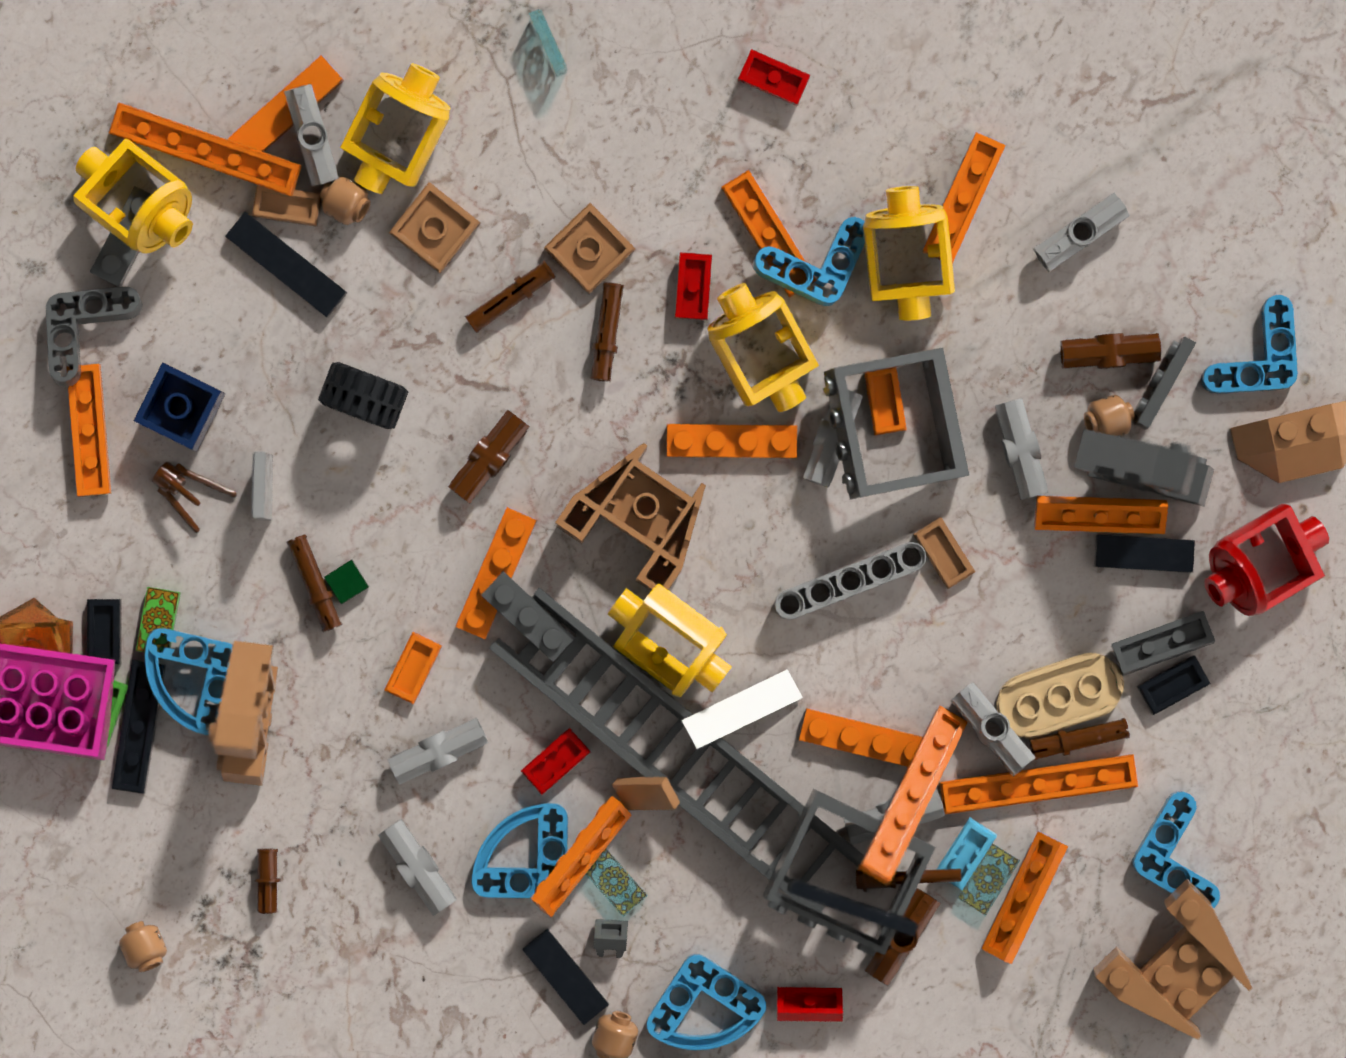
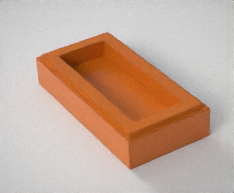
(885, 401)
(413, 667)

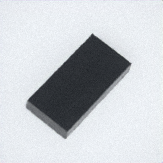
(104, 628)
(1173, 685)

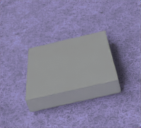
(262, 485)

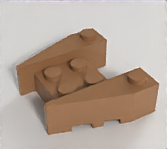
(642, 508)
(245, 714)
(1182, 971)

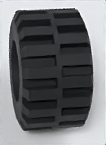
(363, 395)

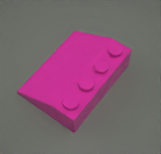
(55, 701)

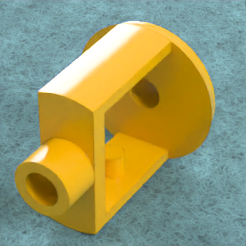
(415, 92)
(906, 211)
(159, 219)
(739, 314)
(707, 667)

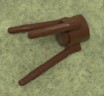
(171, 480)

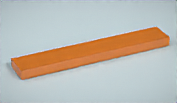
(205, 149)
(1039, 784)
(913, 795)

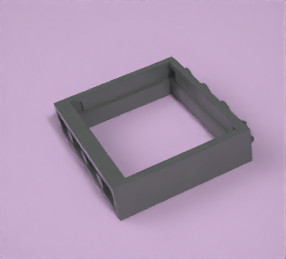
(943, 413)
(812, 917)

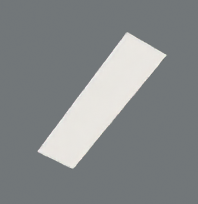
(742, 709)

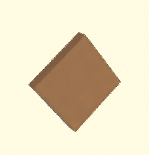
(434, 227)
(589, 248)

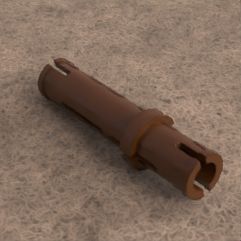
(510, 296)
(607, 330)
(319, 595)
(1078, 739)

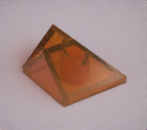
(37, 628)

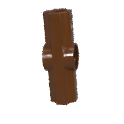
(1110, 351)
(489, 456)
(886, 966)

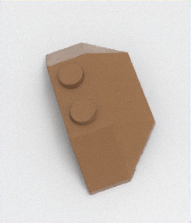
(1294, 443)

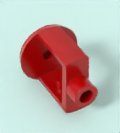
(1236, 578)

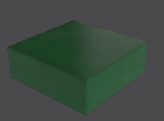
(346, 581)

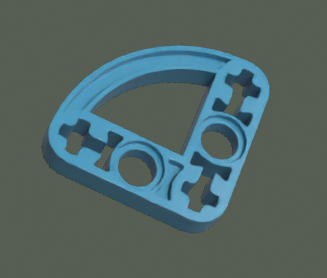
(213, 672)
(534, 875)
(694, 987)

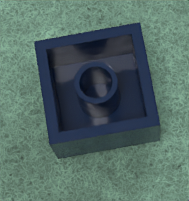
(179, 407)

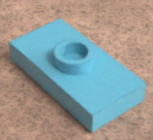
(968, 850)

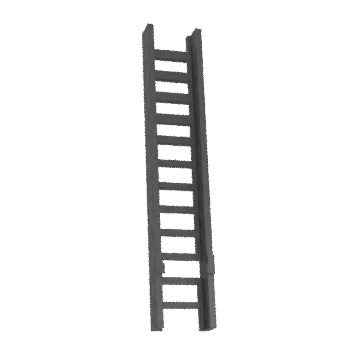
(619, 744)

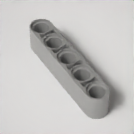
(867, 580)

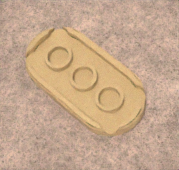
(1060, 694)

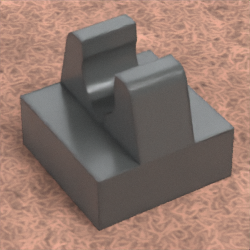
(610, 936)

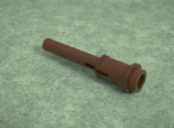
(866, 882)

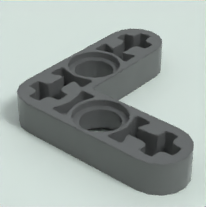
(70, 324)

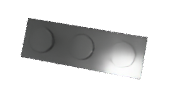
(115, 256)
(1163, 381)
(528, 616)
(1163, 643)

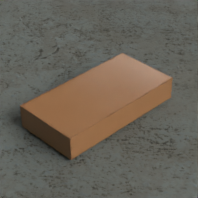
(298, 209)
(944, 553)
(646, 793)

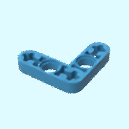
(825, 274)
(1273, 358)
(1163, 851)

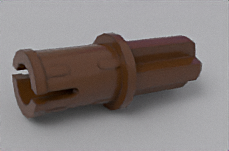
(267, 881)

